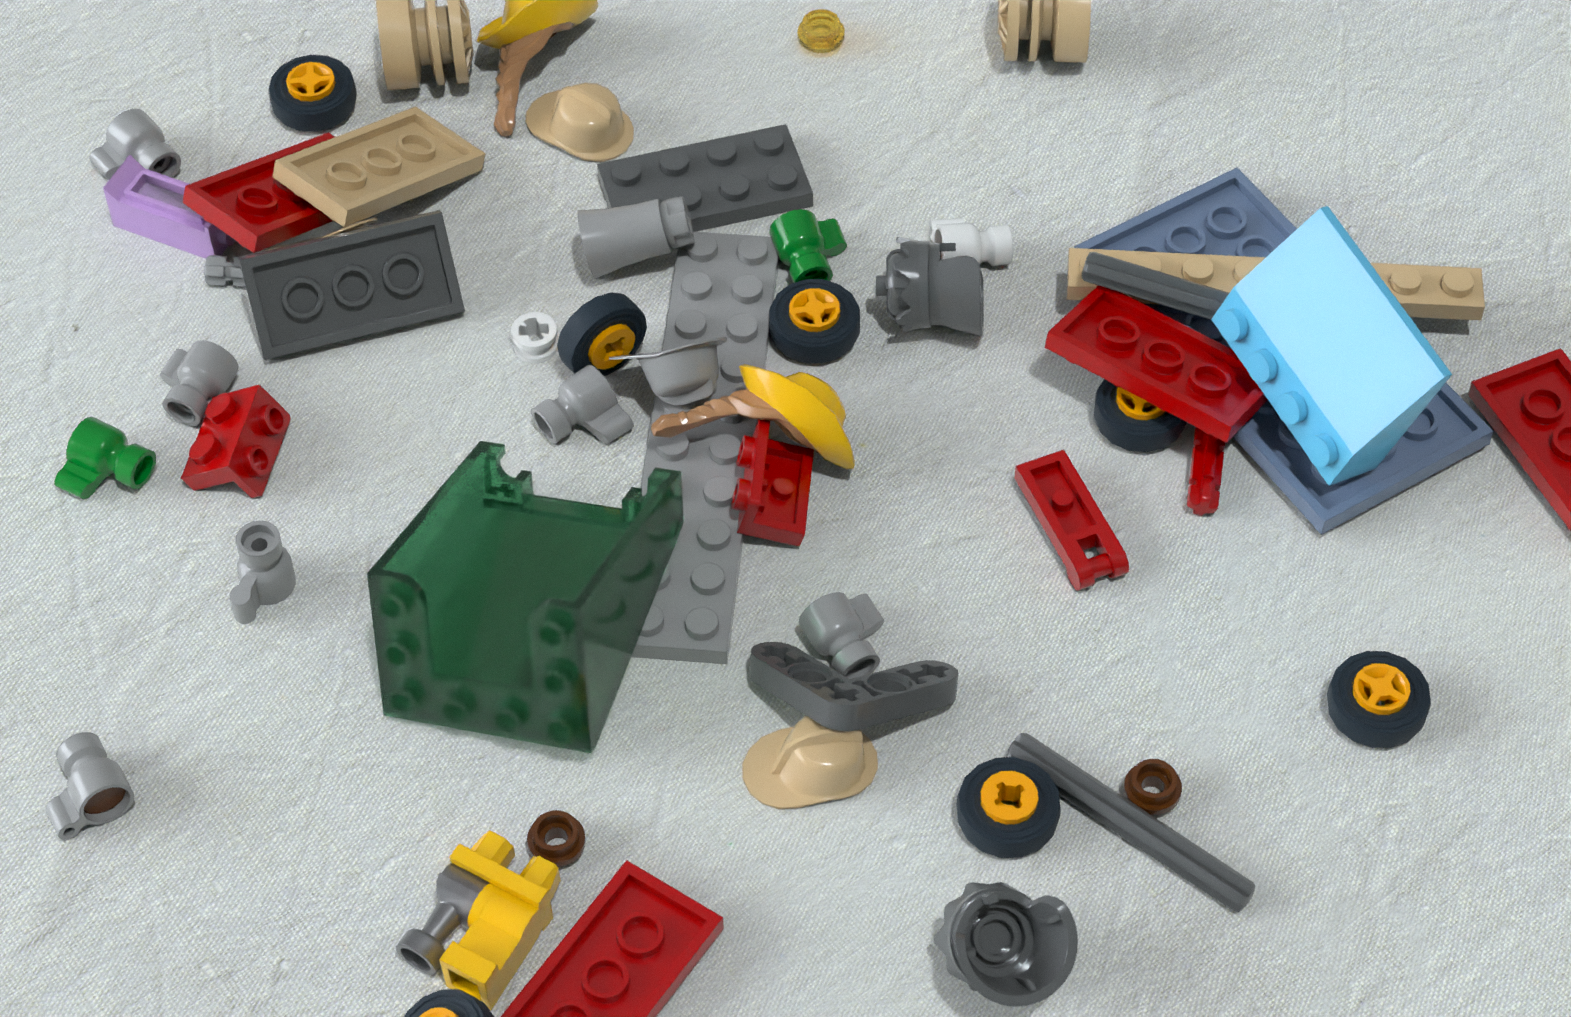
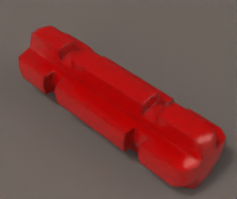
(1205, 473)

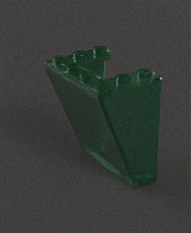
(518, 603)

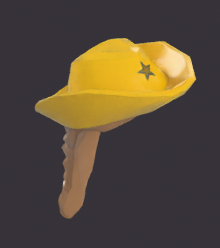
(519, 37)
(798, 403)

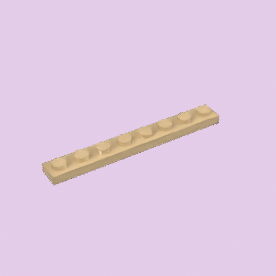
(1420, 289)

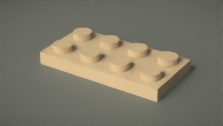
(378, 166)

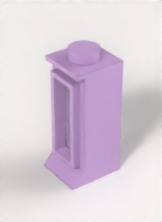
(154, 209)

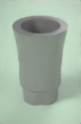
(633, 233)

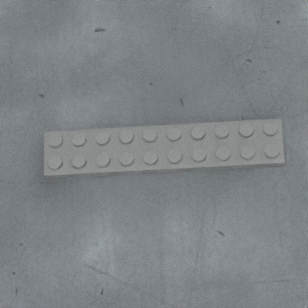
(717, 291)

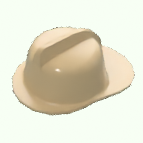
(582, 121)
(808, 765)

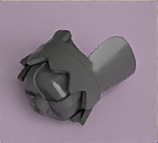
(930, 290)
(1008, 943)

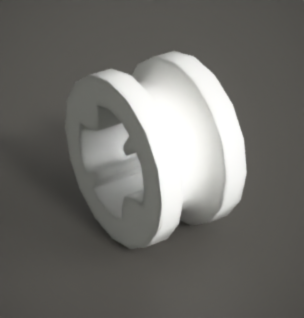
(531, 324)

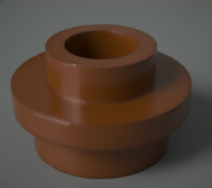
(1153, 774)
(556, 825)

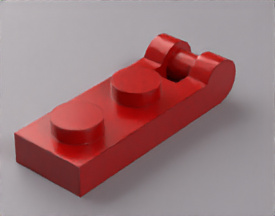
(1071, 519)

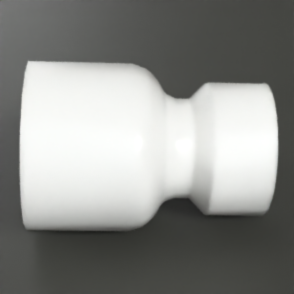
(991, 245)

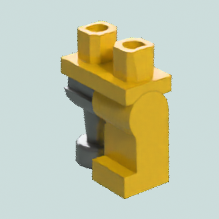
(498, 908)

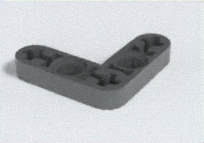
(853, 702)

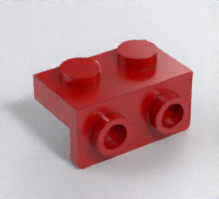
(237, 441)
(774, 487)

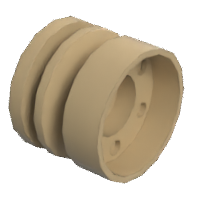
(1060, 21)
(423, 37)

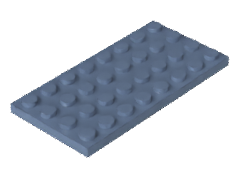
(1238, 220)

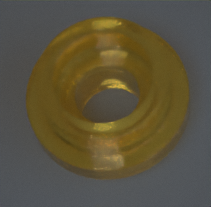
(821, 31)

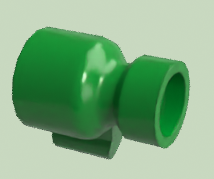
(805, 243)
(98, 452)

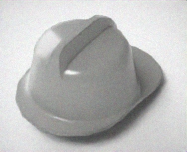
(683, 372)

